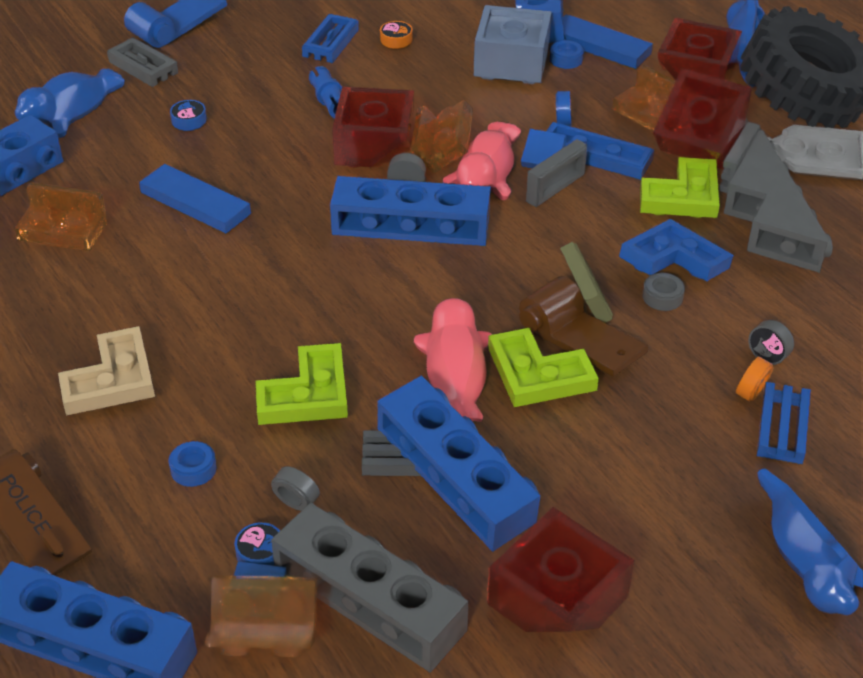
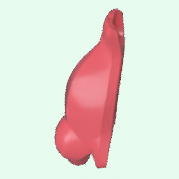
(488, 160)
(456, 355)

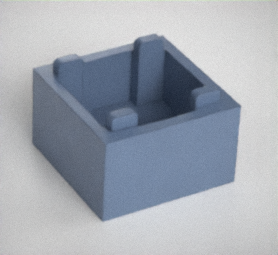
(512, 44)

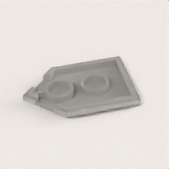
(821, 151)

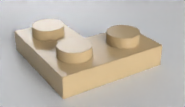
(118, 380)

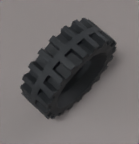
(781, 70)

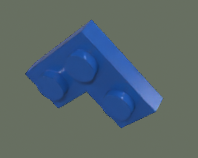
(675, 244)

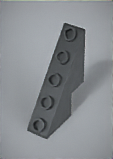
(781, 218)

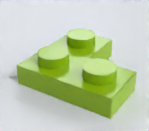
(692, 194)
(536, 377)
(312, 396)

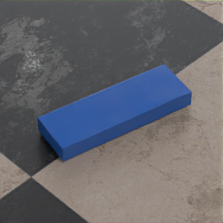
(606, 42)
(609, 152)
(195, 198)

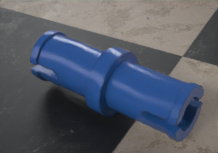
(326, 89)

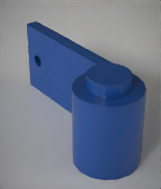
(165, 26)

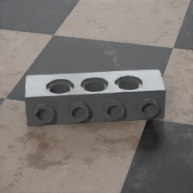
(346, 563)

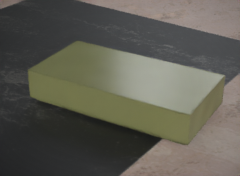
(587, 282)

